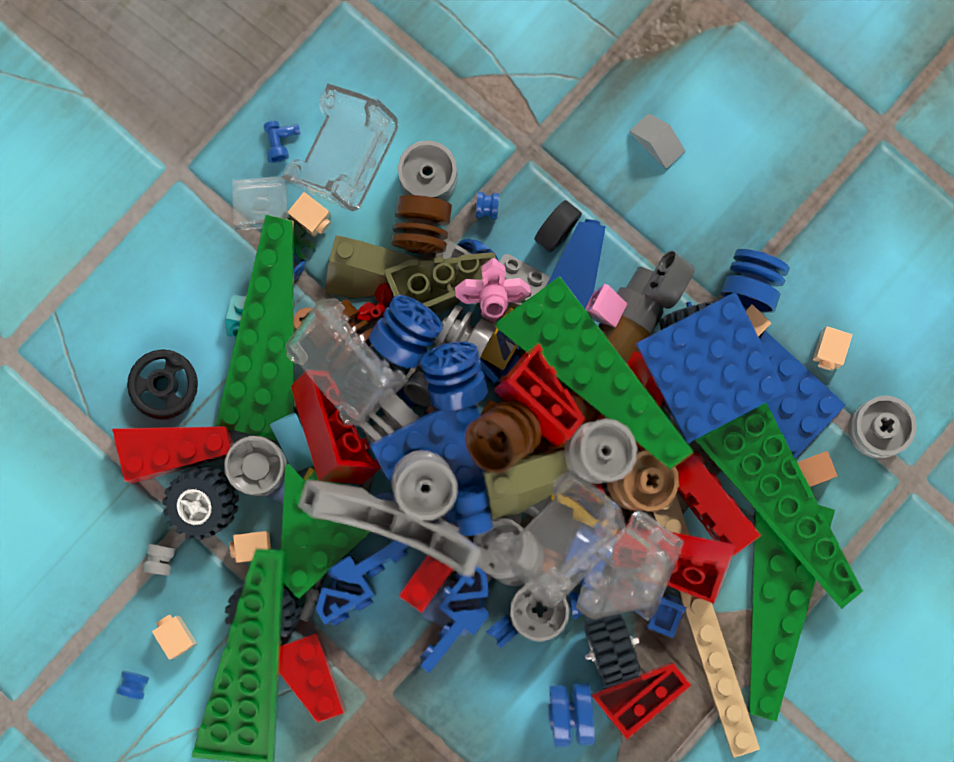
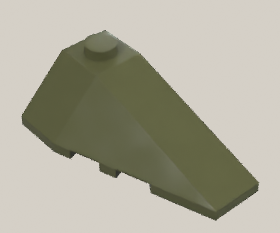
(359, 267)
(435, 280)
(524, 483)

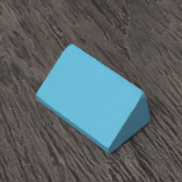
(293, 441)

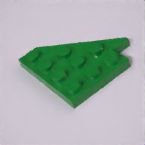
(311, 542)

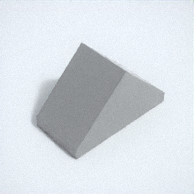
(658, 140)

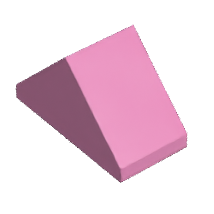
(606, 306)

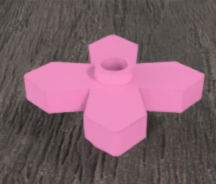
(493, 291)

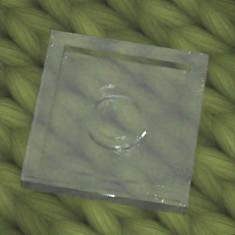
(257, 198)

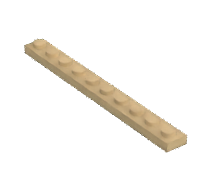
(713, 653)

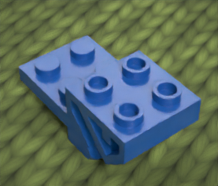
(468, 587)
(335, 604)

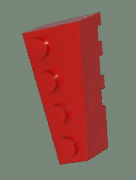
(333, 445)
(161, 451)
(712, 505)
(701, 566)

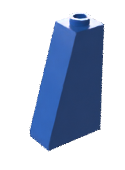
(581, 260)

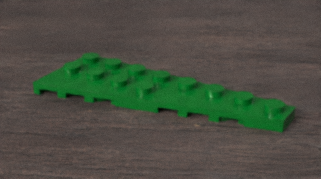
(592, 367)
(259, 369)
(768, 476)
(779, 609)
(244, 695)

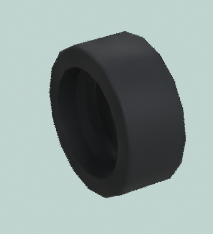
(557, 226)

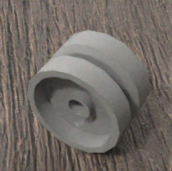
(425, 157)
(898, 427)
(601, 451)
(430, 500)

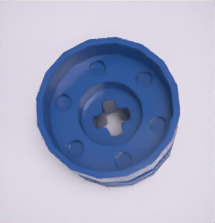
(755, 280)
(405, 331)
(454, 376)

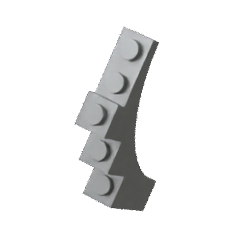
(385, 517)

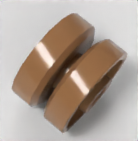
(646, 486)

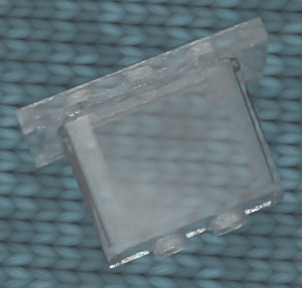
(630, 570)

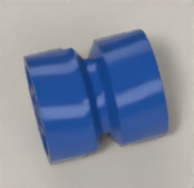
(472, 515)

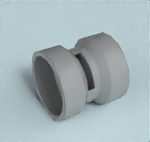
(158, 560)

